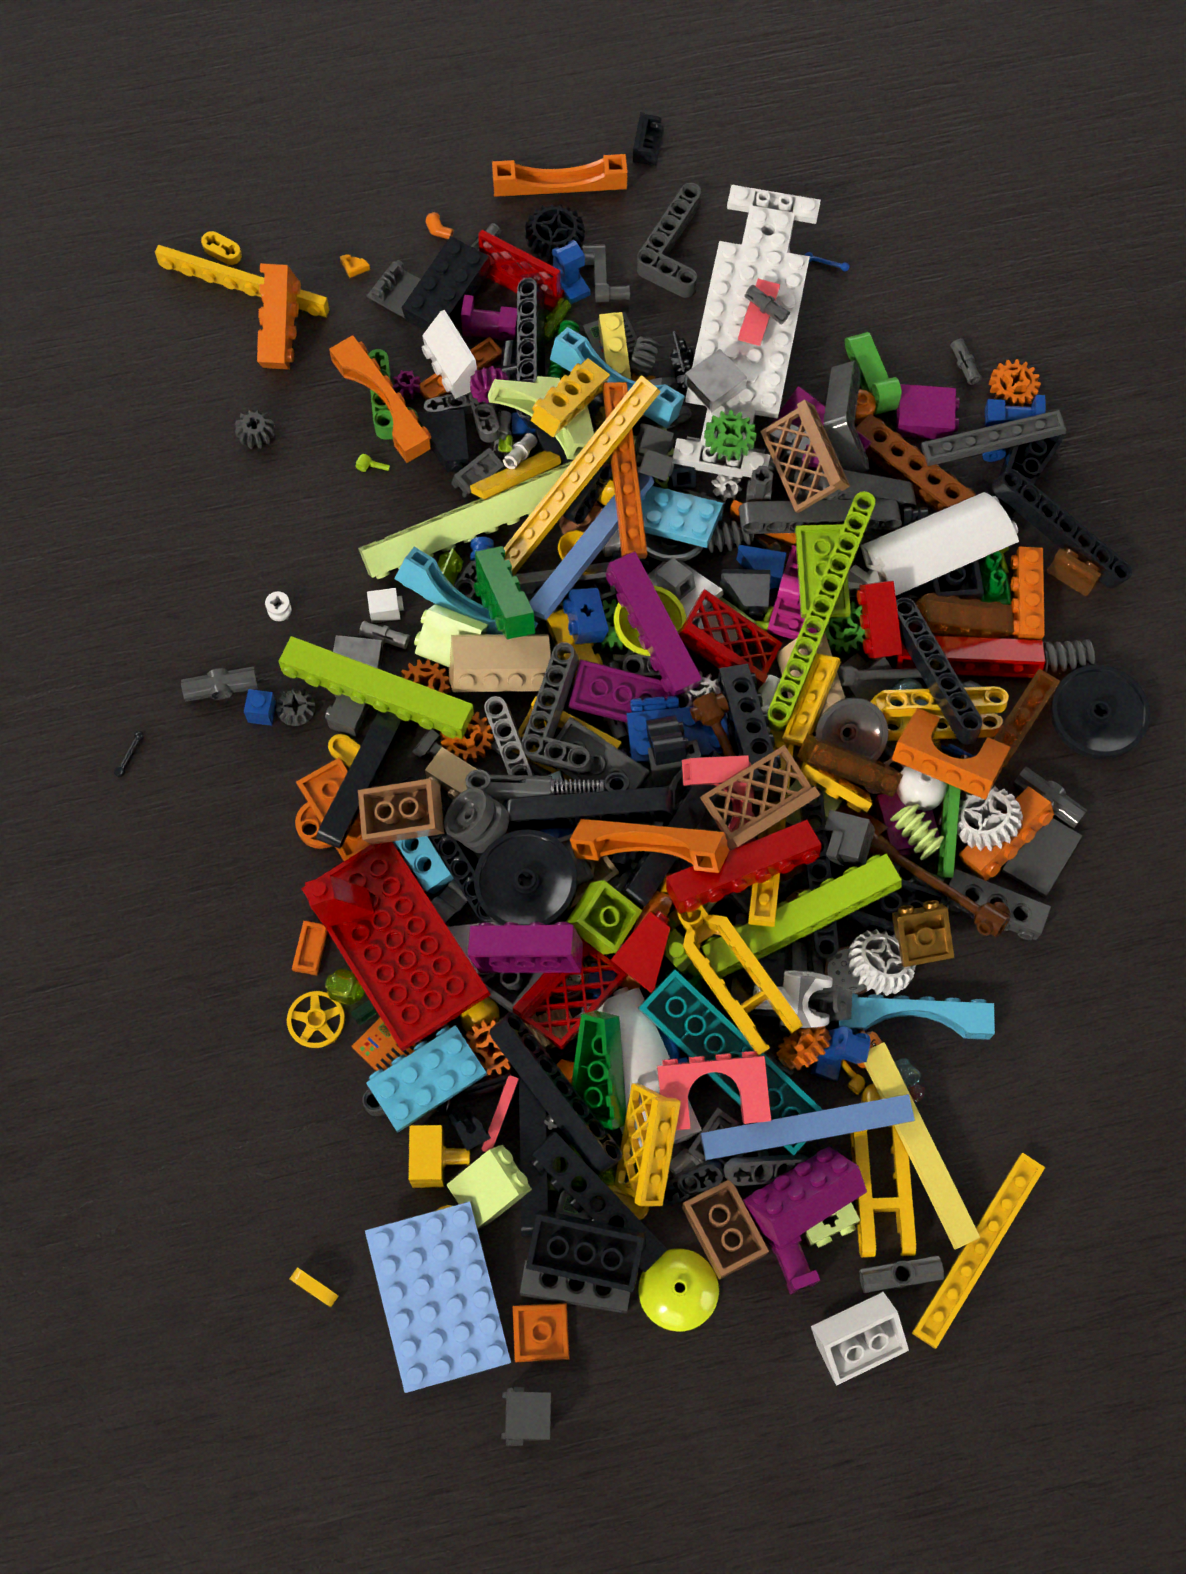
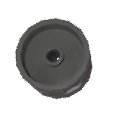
(476, 819)

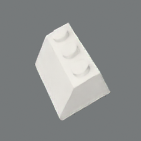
(449, 355)
(860, 1338)

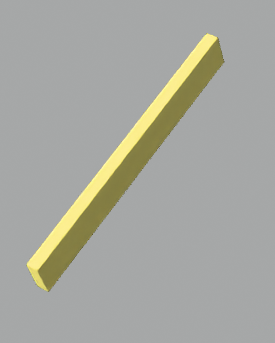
(923, 1152)

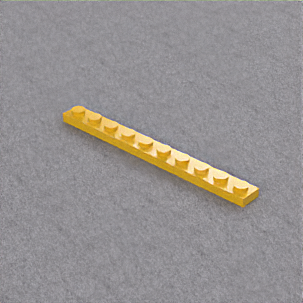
(580, 472)
(765, 894)

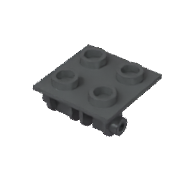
(394, 288)

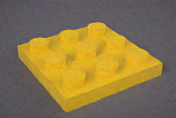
(837, 786)

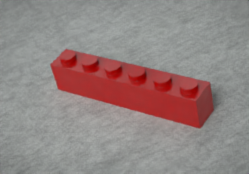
(986, 656)
(744, 867)

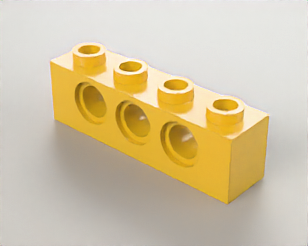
(569, 397)

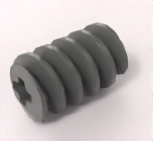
(729, 536)
(1068, 653)

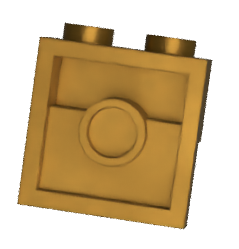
(923, 933)

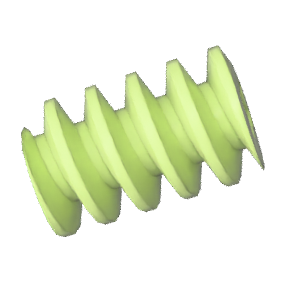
(917, 830)

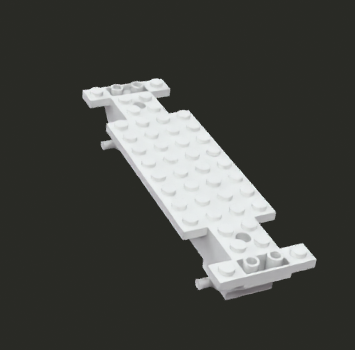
(761, 256)

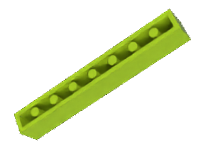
(376, 688)
(809, 912)

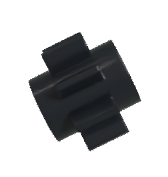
(625, 858)

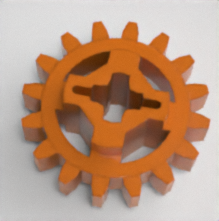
(1007, 375)
(428, 675)
(476, 733)
(481, 1046)
(803, 1047)

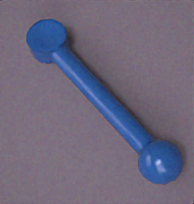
(844, 266)

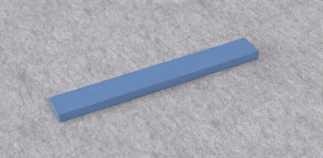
(581, 556)
(807, 1127)

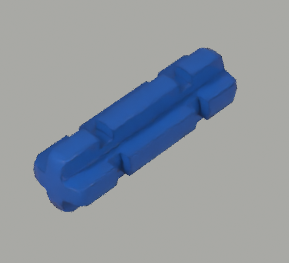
(654, 703)

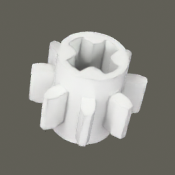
(729, 491)

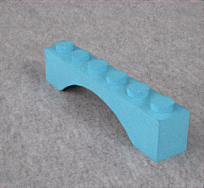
(574, 348)
(424, 576)
(968, 1019)

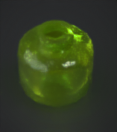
(344, 987)

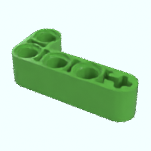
(872, 372)
(381, 413)

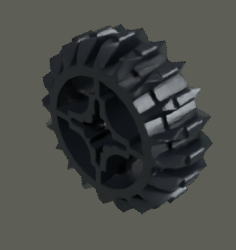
(553, 229)

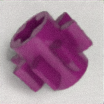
(407, 384)

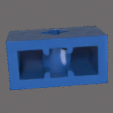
(585, 616)

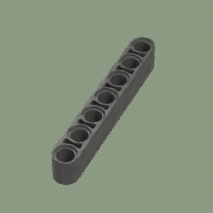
(781, 517)

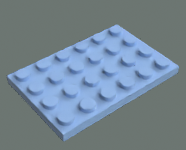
(437, 1297)

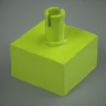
(603, 917)

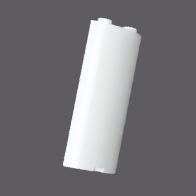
(941, 542)
(641, 1051)

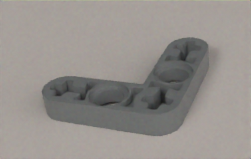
(472, 406)

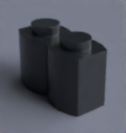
(667, 740)

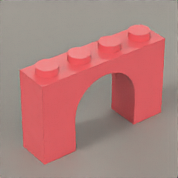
(715, 772)
(746, 1071)

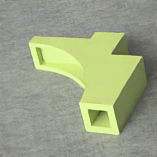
(524, 396)

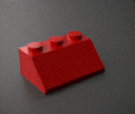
(879, 619)

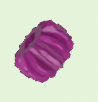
(482, 381)

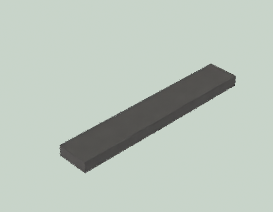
(993, 438)

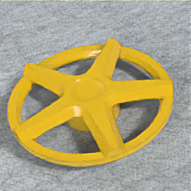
(315, 1020)

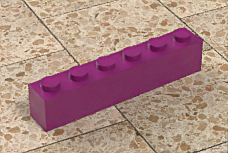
(653, 625)

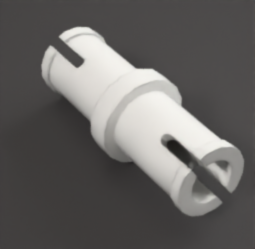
(520, 451)

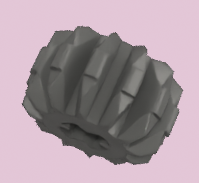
(643, 356)
(254, 428)

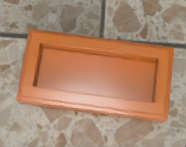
(310, 948)

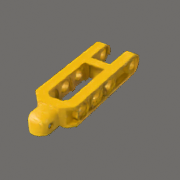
(902, 714)
(700, 927)
(867, 1205)

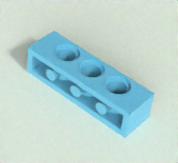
(437, 876)

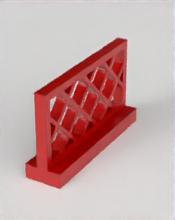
(509, 274)
(722, 654)
(550, 983)

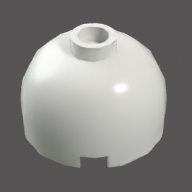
(920, 789)

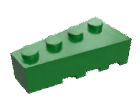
(502, 594)
(599, 1068)

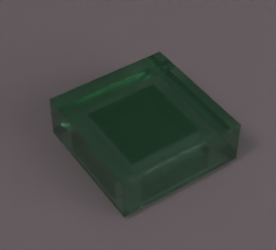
(363, 1012)

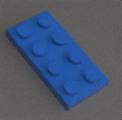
(693, 730)

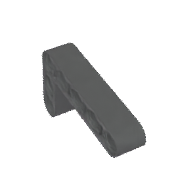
(676, 220)
(840, 417)
(878, 486)
(552, 714)

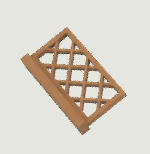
(819, 443)
(771, 816)

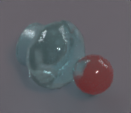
(911, 1076)

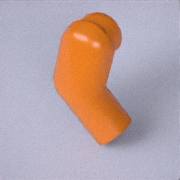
(436, 228)

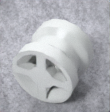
(282, 610)

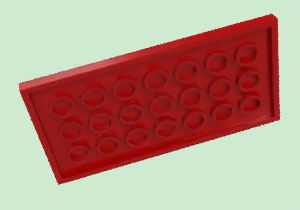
(403, 949)

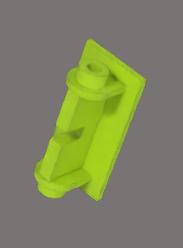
(450, 565)

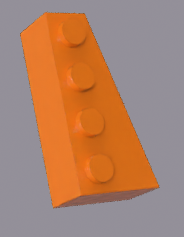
(277, 316)

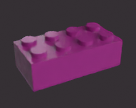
(525, 948)
(805, 1196)

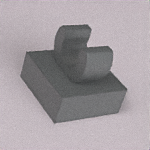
(427, 745)

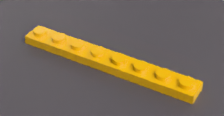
(232, 278)
(977, 1253)

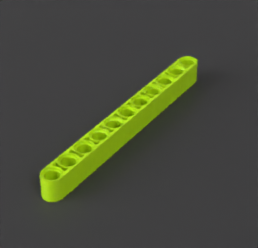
(817, 619)

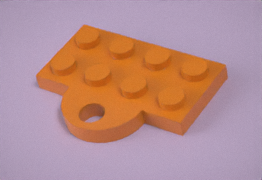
(319, 791)

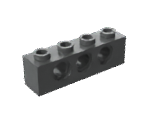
(1034, 912)
(533, 1287)

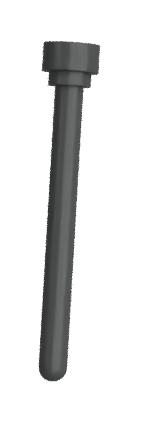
(850, 675)

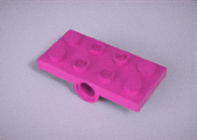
(786, 615)

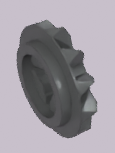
(304, 712)

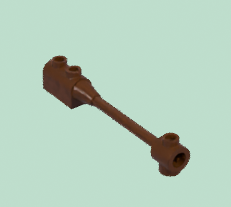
(710, 711)
(988, 917)

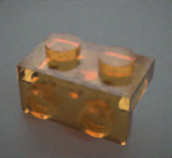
(1073, 572)

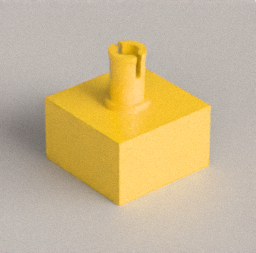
(430, 1156)

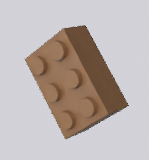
(401, 811)
(725, 1229)

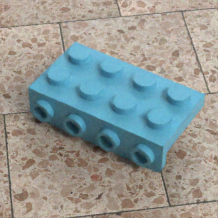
(680, 516)
(425, 1077)

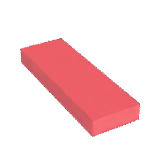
(755, 321)
(500, 1112)

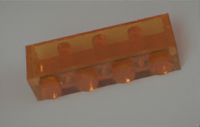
(966, 617)
(1026, 711)
(849, 765)

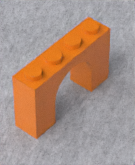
(971, 775)

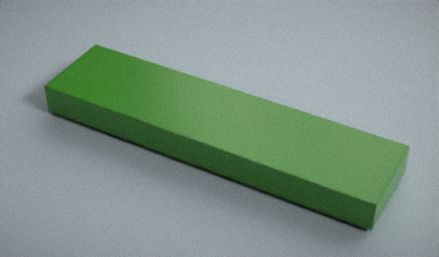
(949, 831)

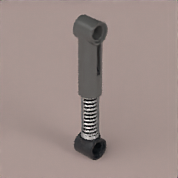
(518, 786)

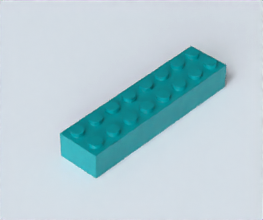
(704, 1031)

